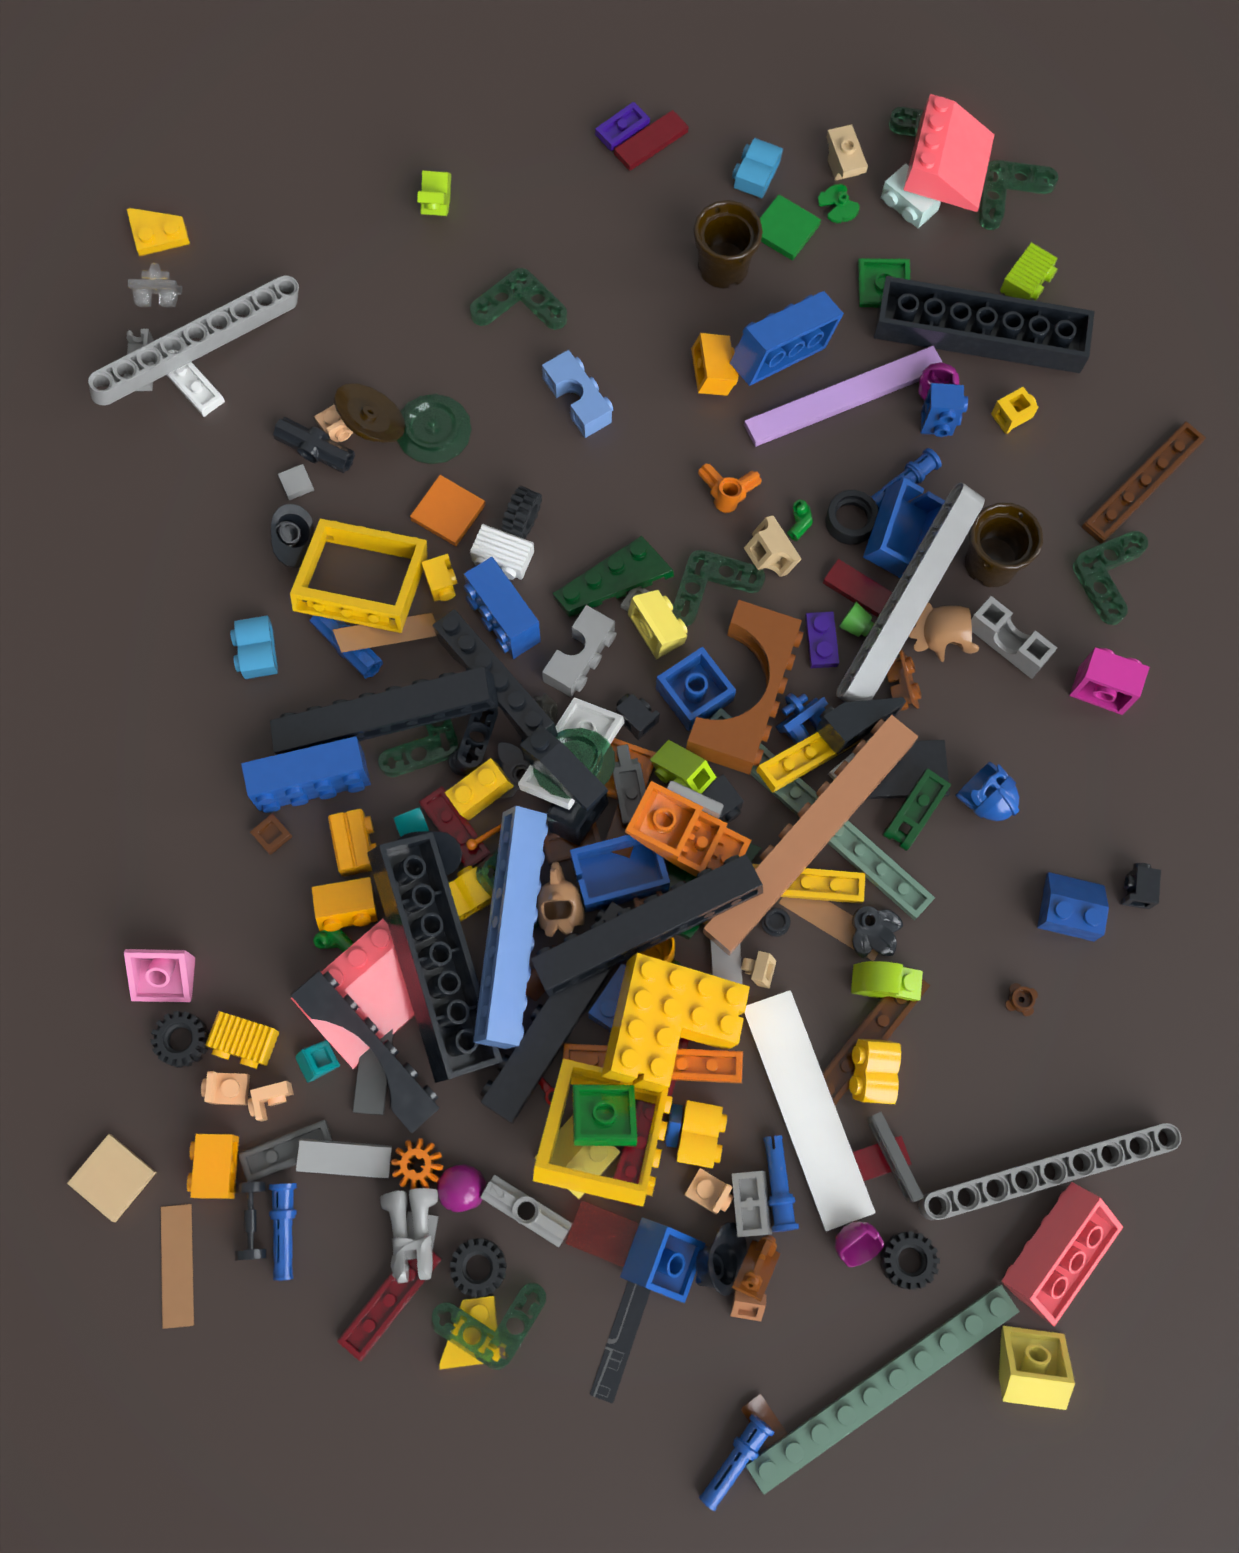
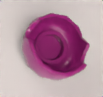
(936, 373)
(461, 1188)
(858, 1243)

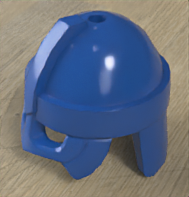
(991, 794)

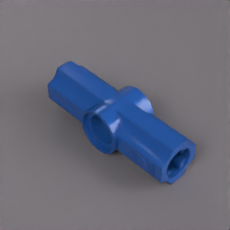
(363, 660)

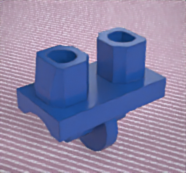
(793, 724)

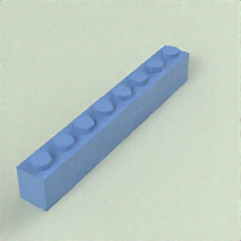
(511, 929)

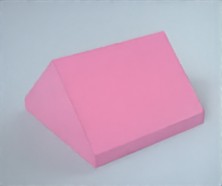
(160, 975)

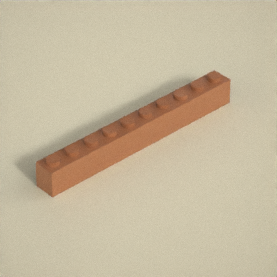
(814, 829)

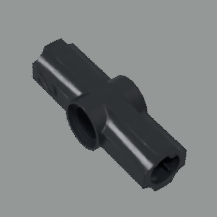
(314, 444)

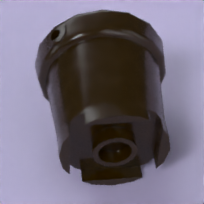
(726, 240)
(1002, 543)

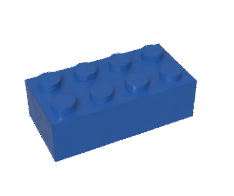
(785, 337)
(306, 775)

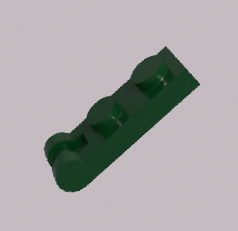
(917, 808)

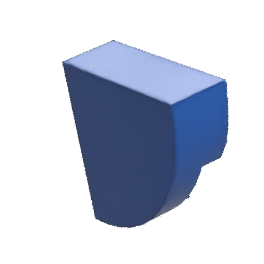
(674, 1125)

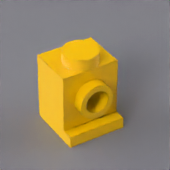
(1014, 409)
(440, 577)

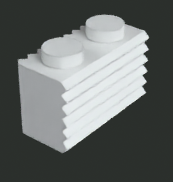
(509, 551)

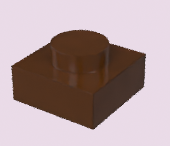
(271, 834)

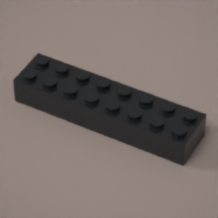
(984, 324)
(432, 954)

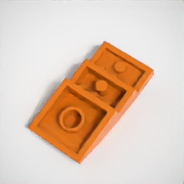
(683, 832)

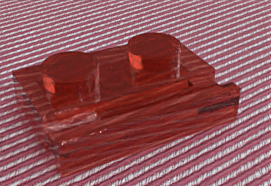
(602, 1233)

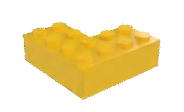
(659, 1007)

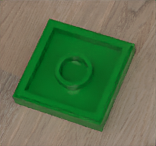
(787, 227)
(873, 274)
(604, 1115)

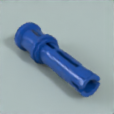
(913, 471)
(781, 1198)
(282, 1215)
(745, 1449)

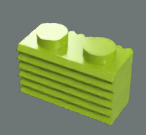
(1029, 273)

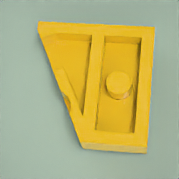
(156, 231)
(483, 1310)

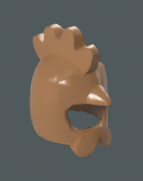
(943, 626)
(559, 904)

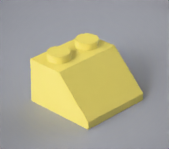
(657, 623)
(581, 1158)
(1035, 1368)

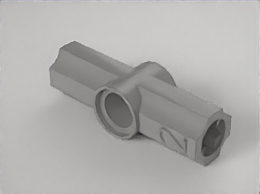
(544, 1222)

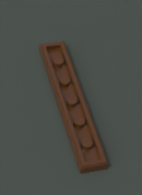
(1143, 482)
(876, 1026)

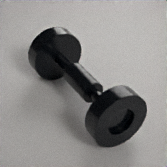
(250, 1220)

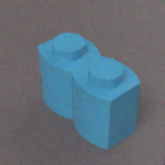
(757, 167)
(255, 647)

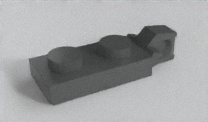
(628, 783)

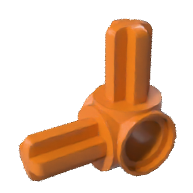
(727, 486)

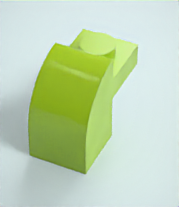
(435, 193)
(886, 979)

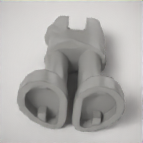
(404, 1247)

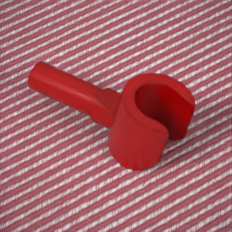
(547, 1089)

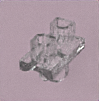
(165, 288)

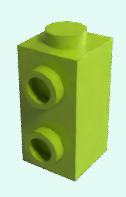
(683, 767)

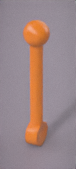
(471, 844)

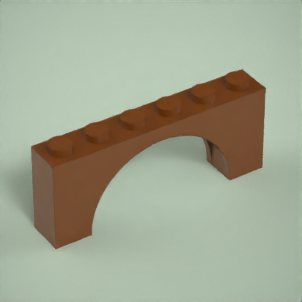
(737, 739)

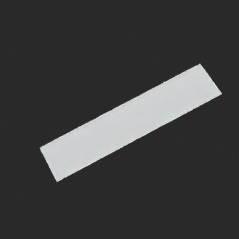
(808, 1111)

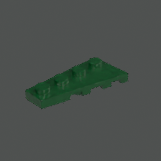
(625, 570)

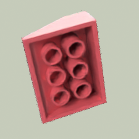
(949, 155)
(375, 981)

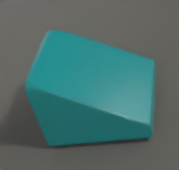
(411, 822)
(317, 1060)

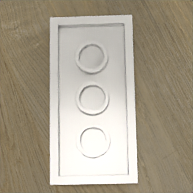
(577, 715)

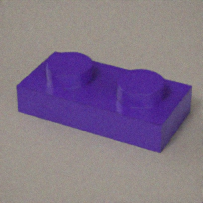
(622, 126)
(822, 639)

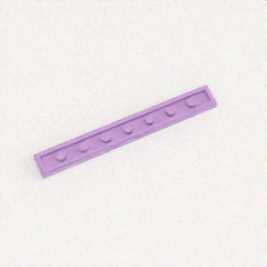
(840, 397)

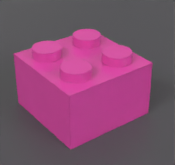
(1109, 680)

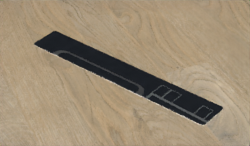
(620, 1342)

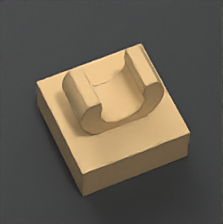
(760, 969)

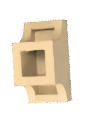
(845, 153)
(772, 548)

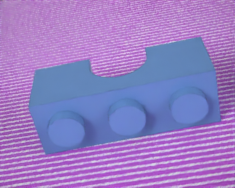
(567, 375)

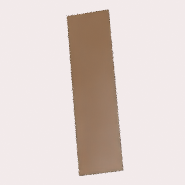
(365, 637)
(826, 917)
(177, 1266)

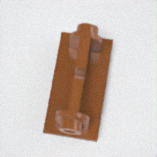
(902, 671)
(757, 1267)

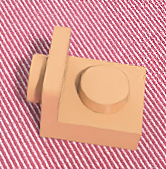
(333, 425)
(225, 1088)
(273, 1094)
(709, 1192)

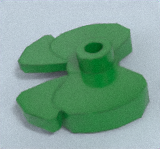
(844, 208)

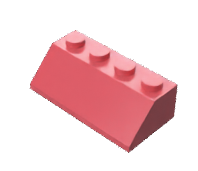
(1062, 1253)

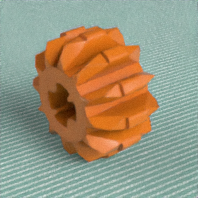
(421, 1154)

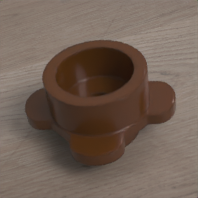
(1029, 996)

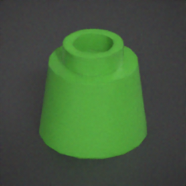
(857, 621)

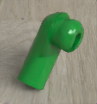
(803, 520)
(334, 939)

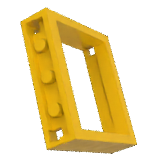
(350, 608)
(544, 1172)

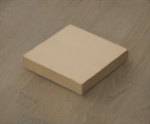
(112, 1178)

